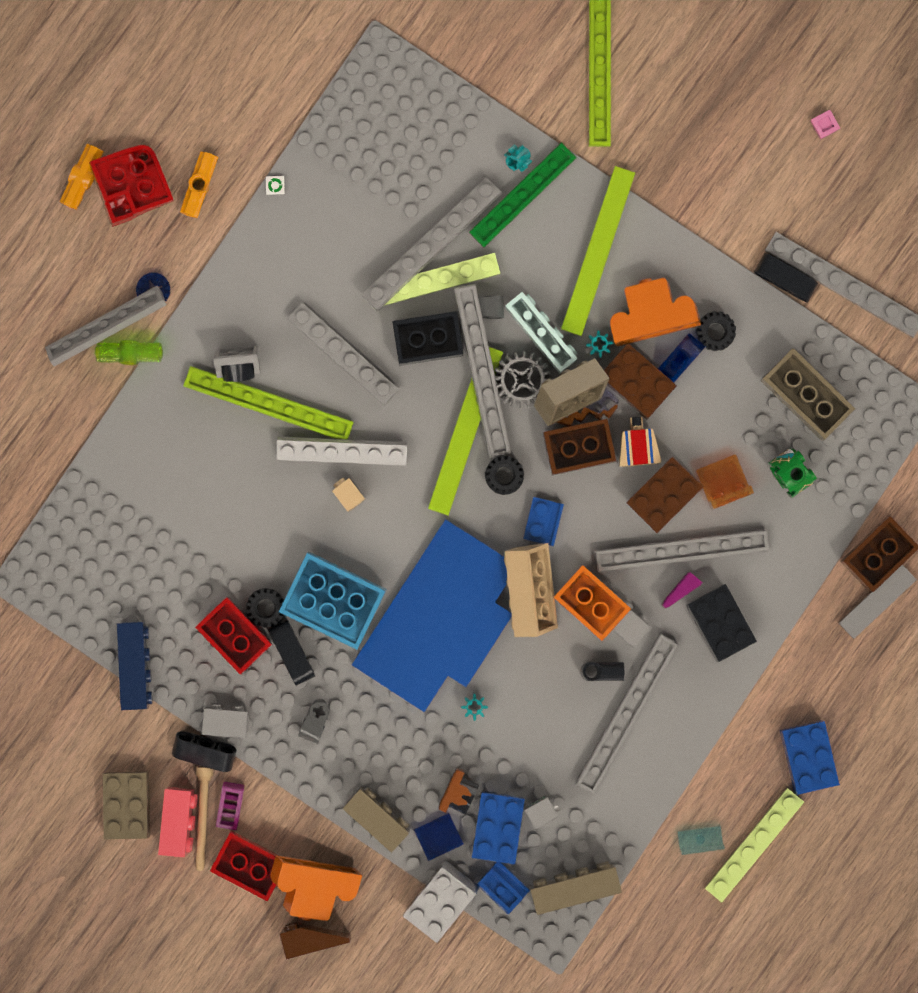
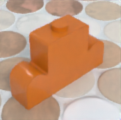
(652, 313)
(313, 886)

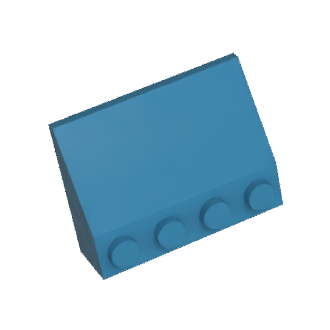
(332, 600)

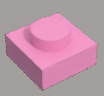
(825, 124)

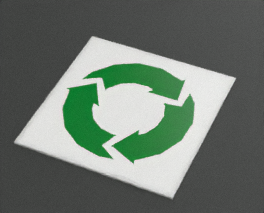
(275, 185)

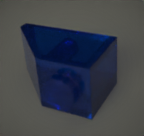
(681, 357)

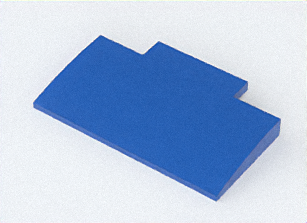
(439, 619)

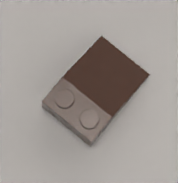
(306, 939)

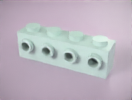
(546, 338)

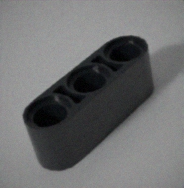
(786, 277)
(291, 653)
(204, 751)

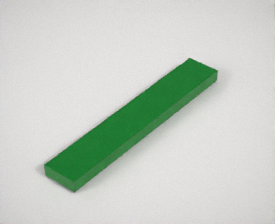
(522, 195)

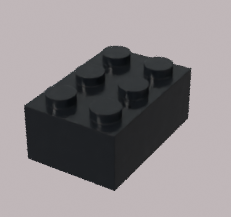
(427, 338)
(721, 623)

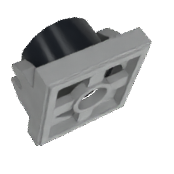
(237, 363)

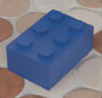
(809, 757)
(498, 827)

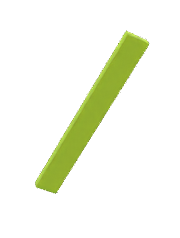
(599, 73)
(598, 251)
(268, 404)
(459, 448)

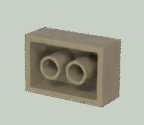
(571, 391)
(126, 805)
(377, 818)

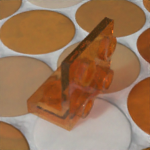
(724, 482)

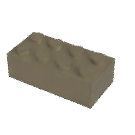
(807, 394)
(575, 888)

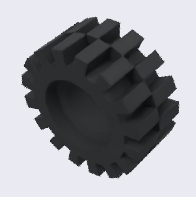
(729, 331)
(494, 484)
(252, 611)

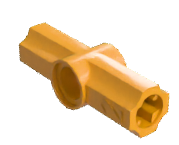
(203, 171)
(80, 177)

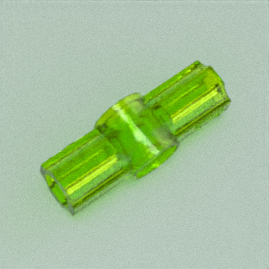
(128, 352)

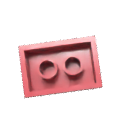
(177, 822)

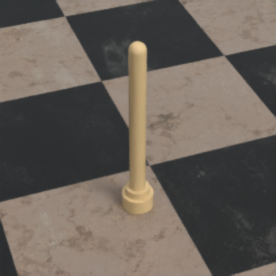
(204, 775)

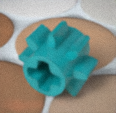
(518, 158)
(603, 340)
(479, 711)

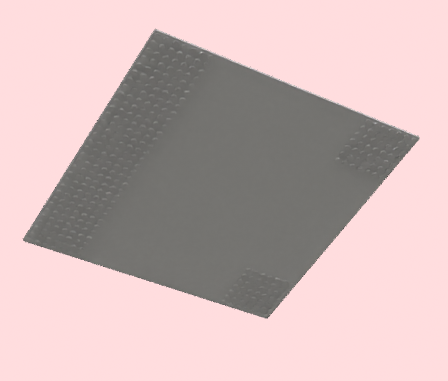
(191, 506)

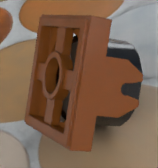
(458, 793)

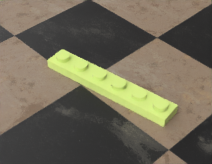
(448, 277)
(754, 845)

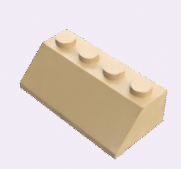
(531, 590)

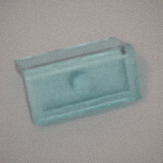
(700, 840)

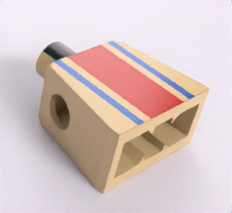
(638, 445)

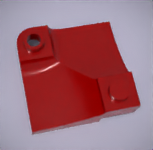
(130, 184)

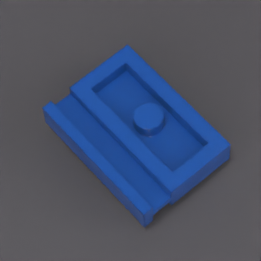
(543, 521)
(503, 887)

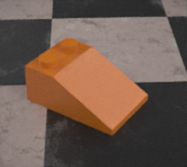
(592, 603)

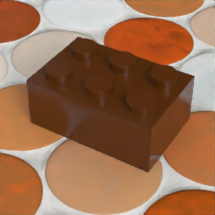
(638, 381)
(579, 447)
(664, 494)
(880, 554)

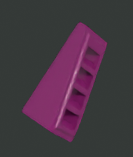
(684, 587)
(234, 788)

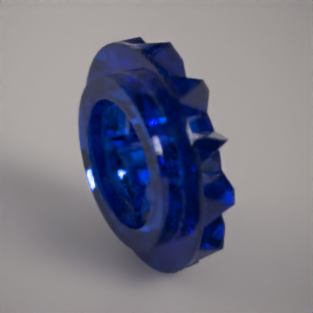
(157, 280)

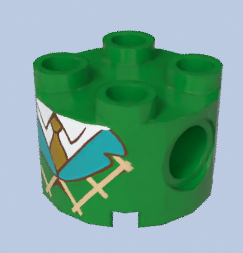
(783, 465)

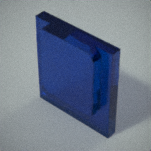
(438, 836)

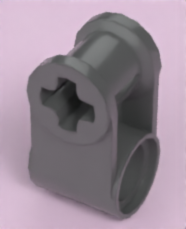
(492, 307)
(313, 724)

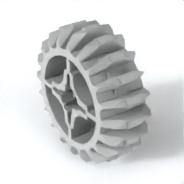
(507, 367)

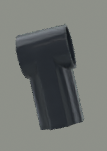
(604, 671)

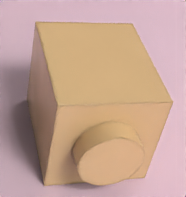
(348, 494)

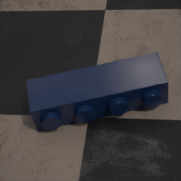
(133, 666)

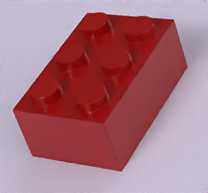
(234, 635)
(246, 865)

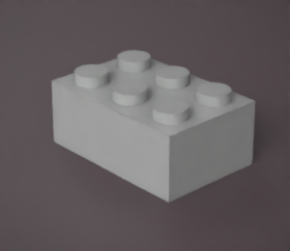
(441, 901)

